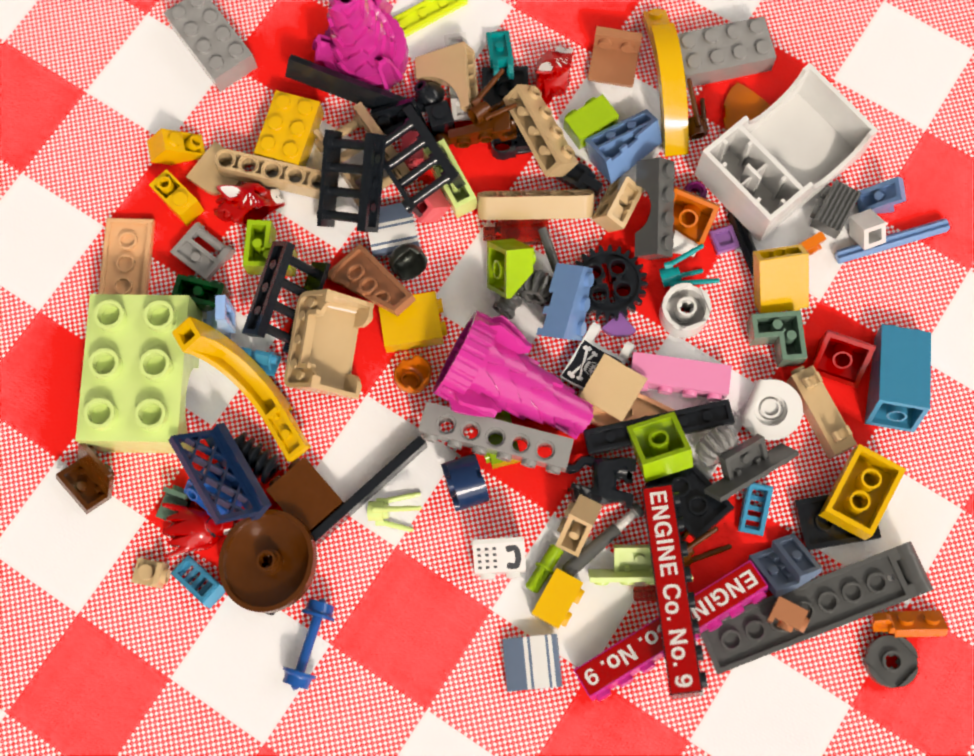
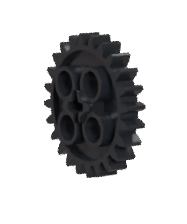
(629, 279)

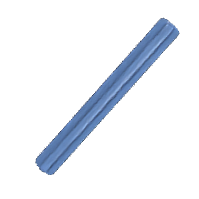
(894, 240)

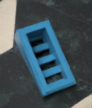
(766, 499)
(209, 593)

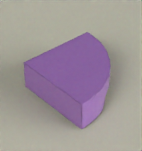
(619, 328)

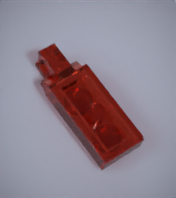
(521, 230)

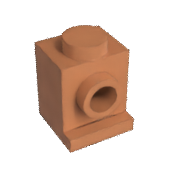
(788, 615)

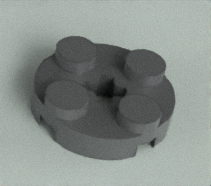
(906, 661)

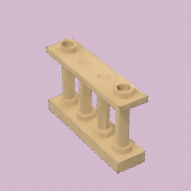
(362, 120)

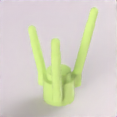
(379, 510)

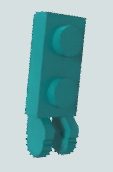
(500, 52)

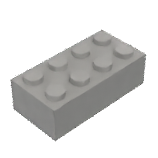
(211, 41)
(727, 51)

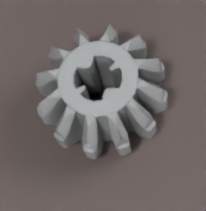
(715, 444)

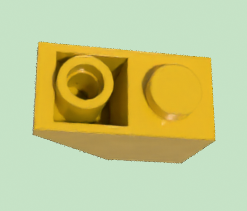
(175, 147)
(176, 197)

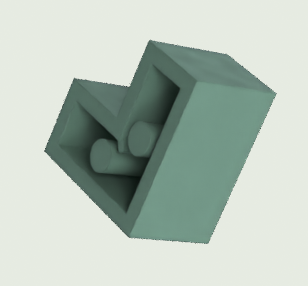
(782, 330)

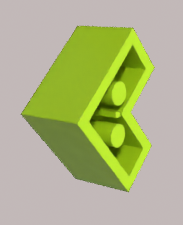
(257, 246)

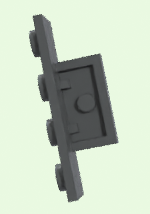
(748, 464)

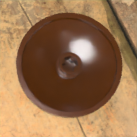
(268, 562)

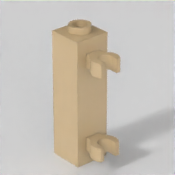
(821, 412)

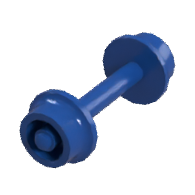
(297, 677)

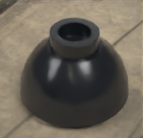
(428, 93)

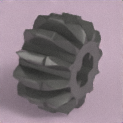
(537, 288)

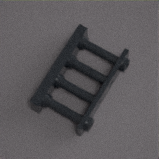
(436, 158)
(371, 180)
(269, 287)

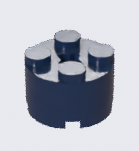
(465, 482)

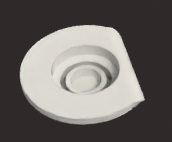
(772, 409)

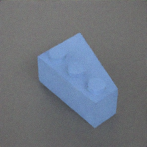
(623, 144)
(568, 302)

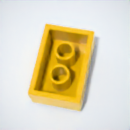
(289, 129)
(862, 492)

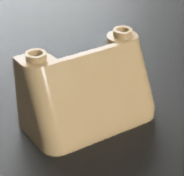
(325, 343)

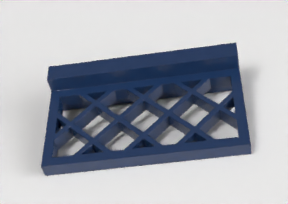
(233, 468)

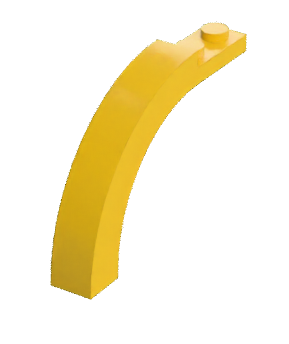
(670, 82)
(231, 360)

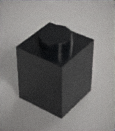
(439, 117)

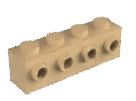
(541, 131)

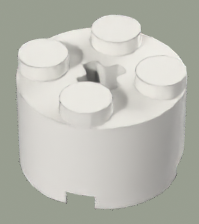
(691, 299)

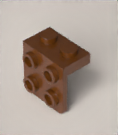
(87, 479)

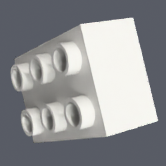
(785, 154)

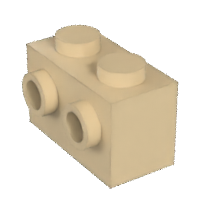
(578, 524)

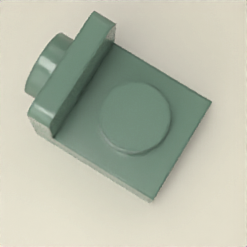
(172, 496)

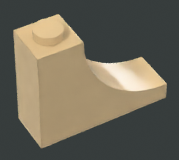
(453, 68)

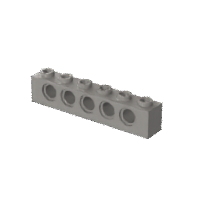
(437, 414)

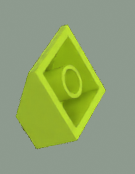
(508, 265)
(660, 446)

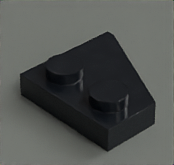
(392, 115)

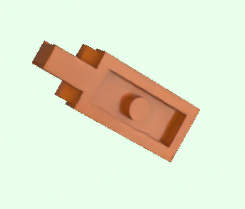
(910, 623)

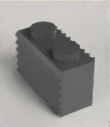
(835, 208)

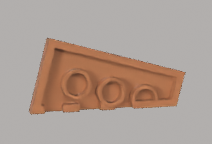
(370, 280)

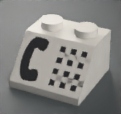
(499, 557)

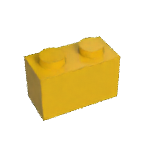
(557, 599)

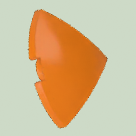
(742, 102)

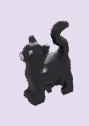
(604, 479)

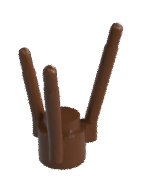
(482, 111)
(697, 124)
(689, 560)

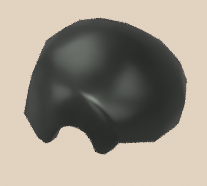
(407, 261)

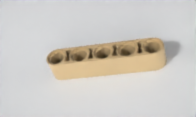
(265, 165)
(535, 204)

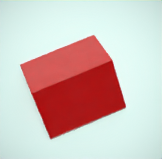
(842, 358)

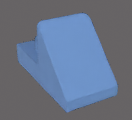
(882, 196)

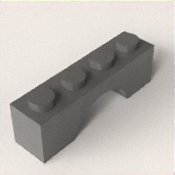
(656, 236)

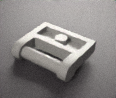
(197, 257)

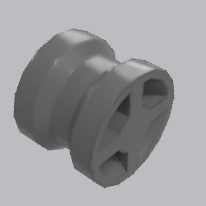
(507, 306)

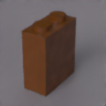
(304, 494)

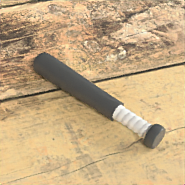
(592, 549)

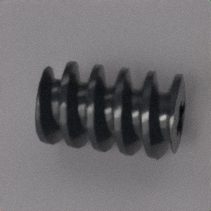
(259, 462)

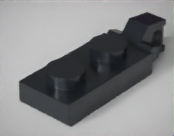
(581, 178)

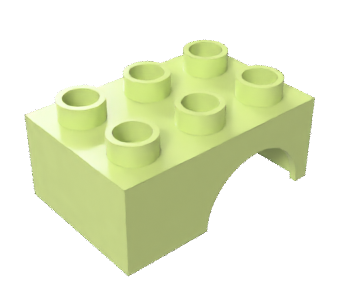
(134, 373)

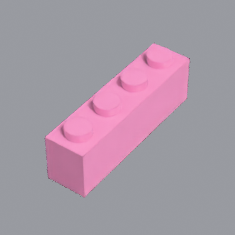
(683, 376)

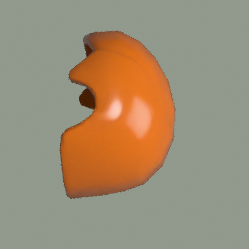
(413, 374)

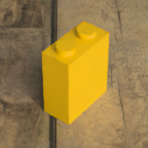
(781, 279)
(415, 326)

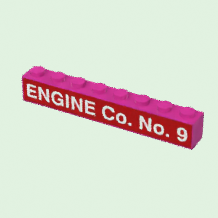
(645, 646)

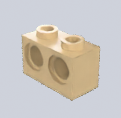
(617, 204)

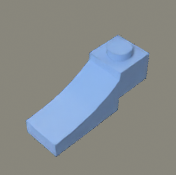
(222, 316)

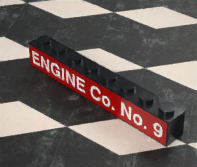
(672, 592)

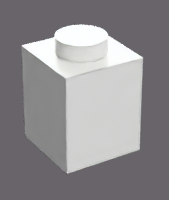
(867, 229)

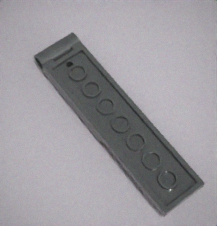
(831, 603)

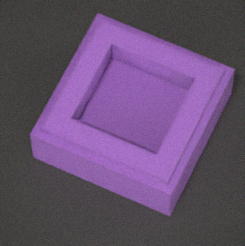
(724, 239)

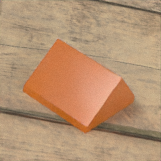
(693, 215)

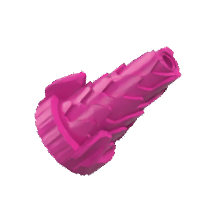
(363, 42)
(493, 374)

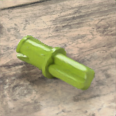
(544, 568)

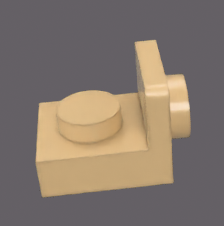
(151, 573)

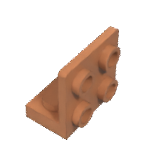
(614, 56)

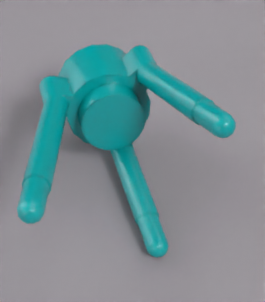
(671, 275)

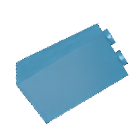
(899, 378)

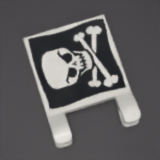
(588, 356)

